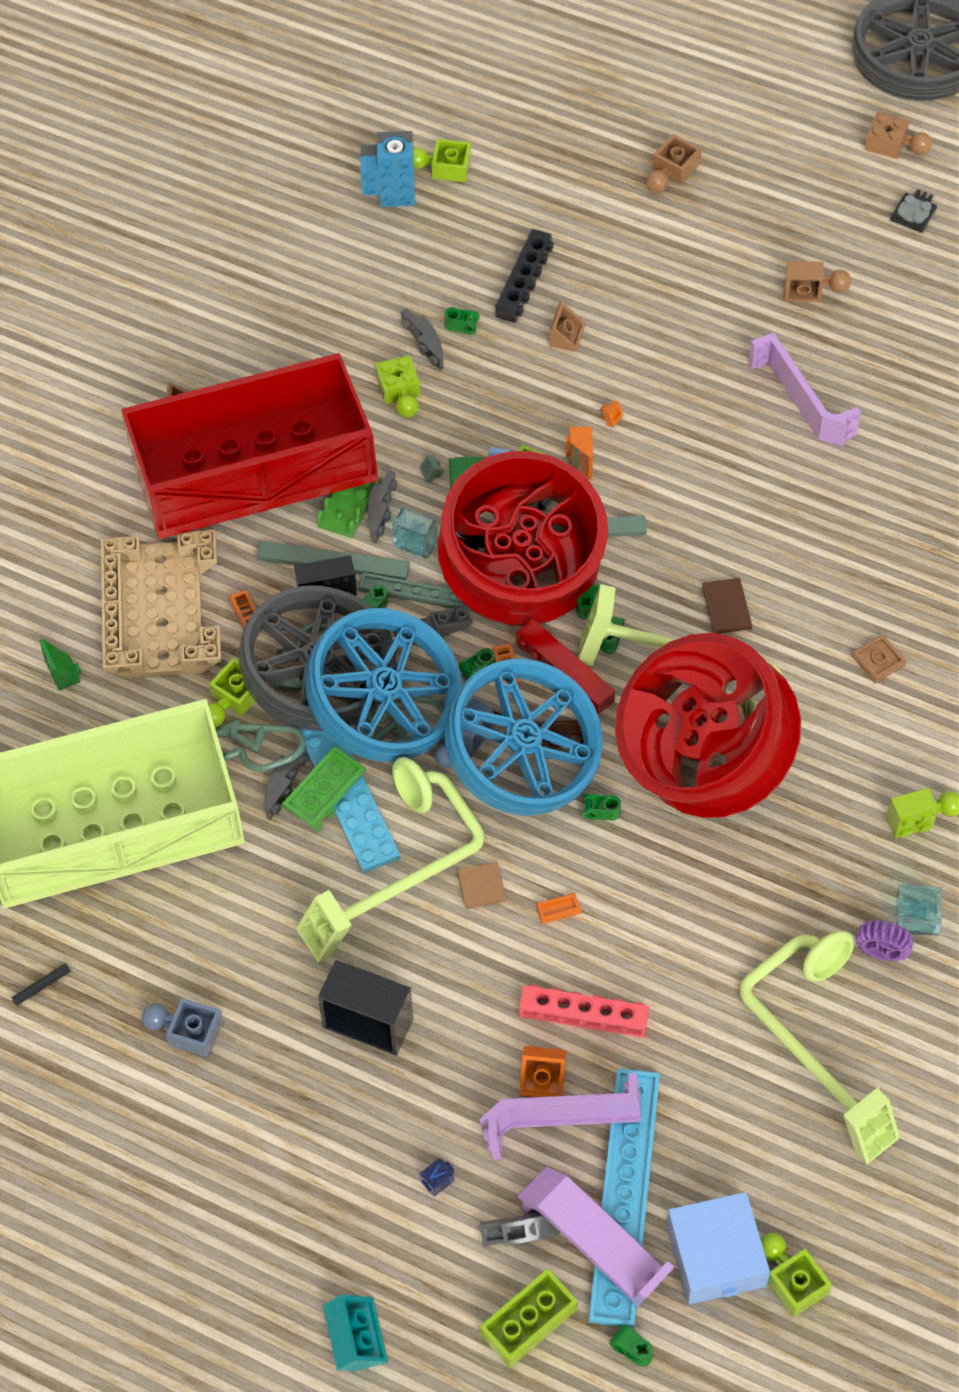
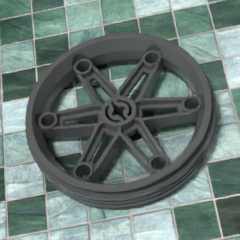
(916, 43)
(328, 602)

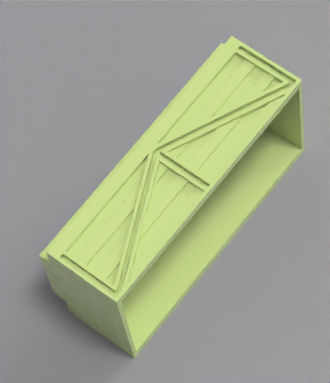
(113, 803)

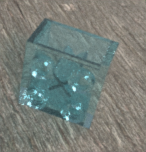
(414, 533)
(919, 909)

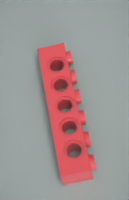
(574, 1016)

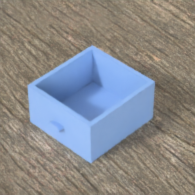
(717, 1248)

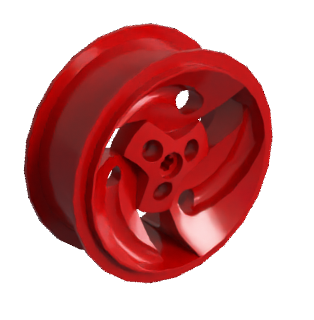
(506, 488)
(755, 749)

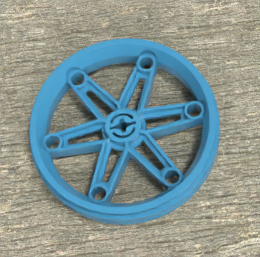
(414, 631)
(523, 737)

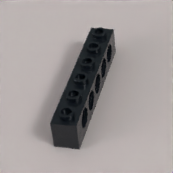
(524, 275)

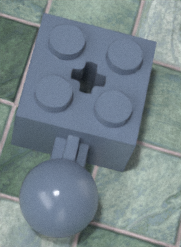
(472, 740)
(182, 1026)

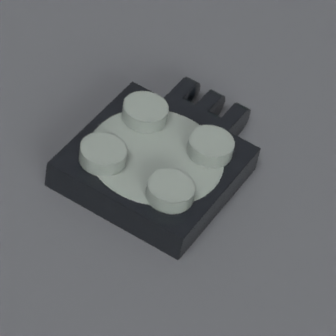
(914, 211)

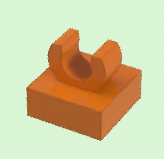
(612, 413)

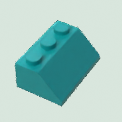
(354, 1332)

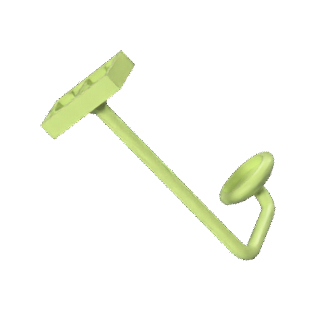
(600, 626)
(327, 923)
(870, 1120)

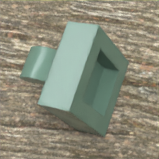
(430, 468)

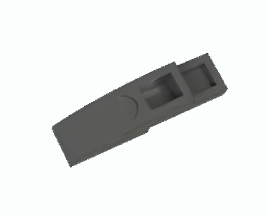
(428, 340)
(379, 505)
(447, 621)
(280, 784)
(517, 1229)

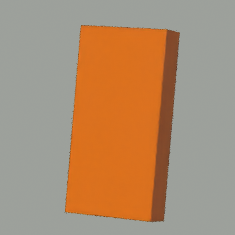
(558, 908)

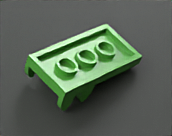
(345, 510)
(324, 788)

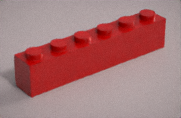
(547, 649)

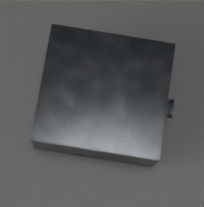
(366, 1007)

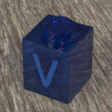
(437, 1176)

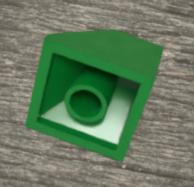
(60, 665)

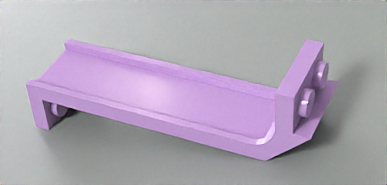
(825, 425)
(560, 1112)
(594, 1234)

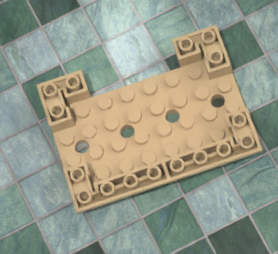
(134, 608)

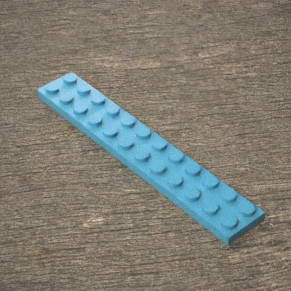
(626, 1193)

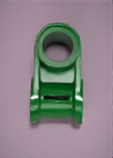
(460, 320)
(377, 597)
(586, 601)
(610, 643)
(475, 662)
(600, 807)
(628, 1343)

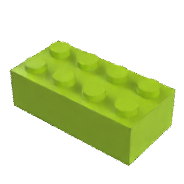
(528, 1318)

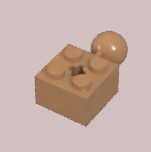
(890, 134)
(673, 160)
(805, 281)

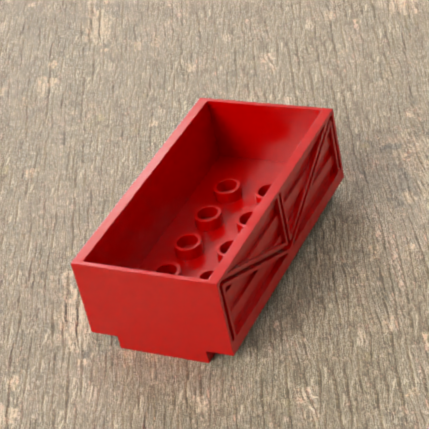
(250, 445)

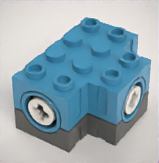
(389, 169)

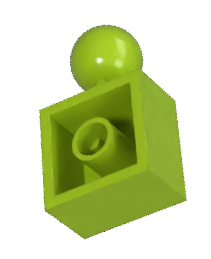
(449, 161)
(399, 384)
(229, 692)
(918, 811)
(797, 1269)

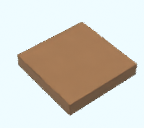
(879, 658)
(481, 885)

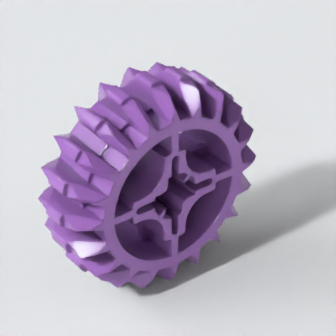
(884, 940)

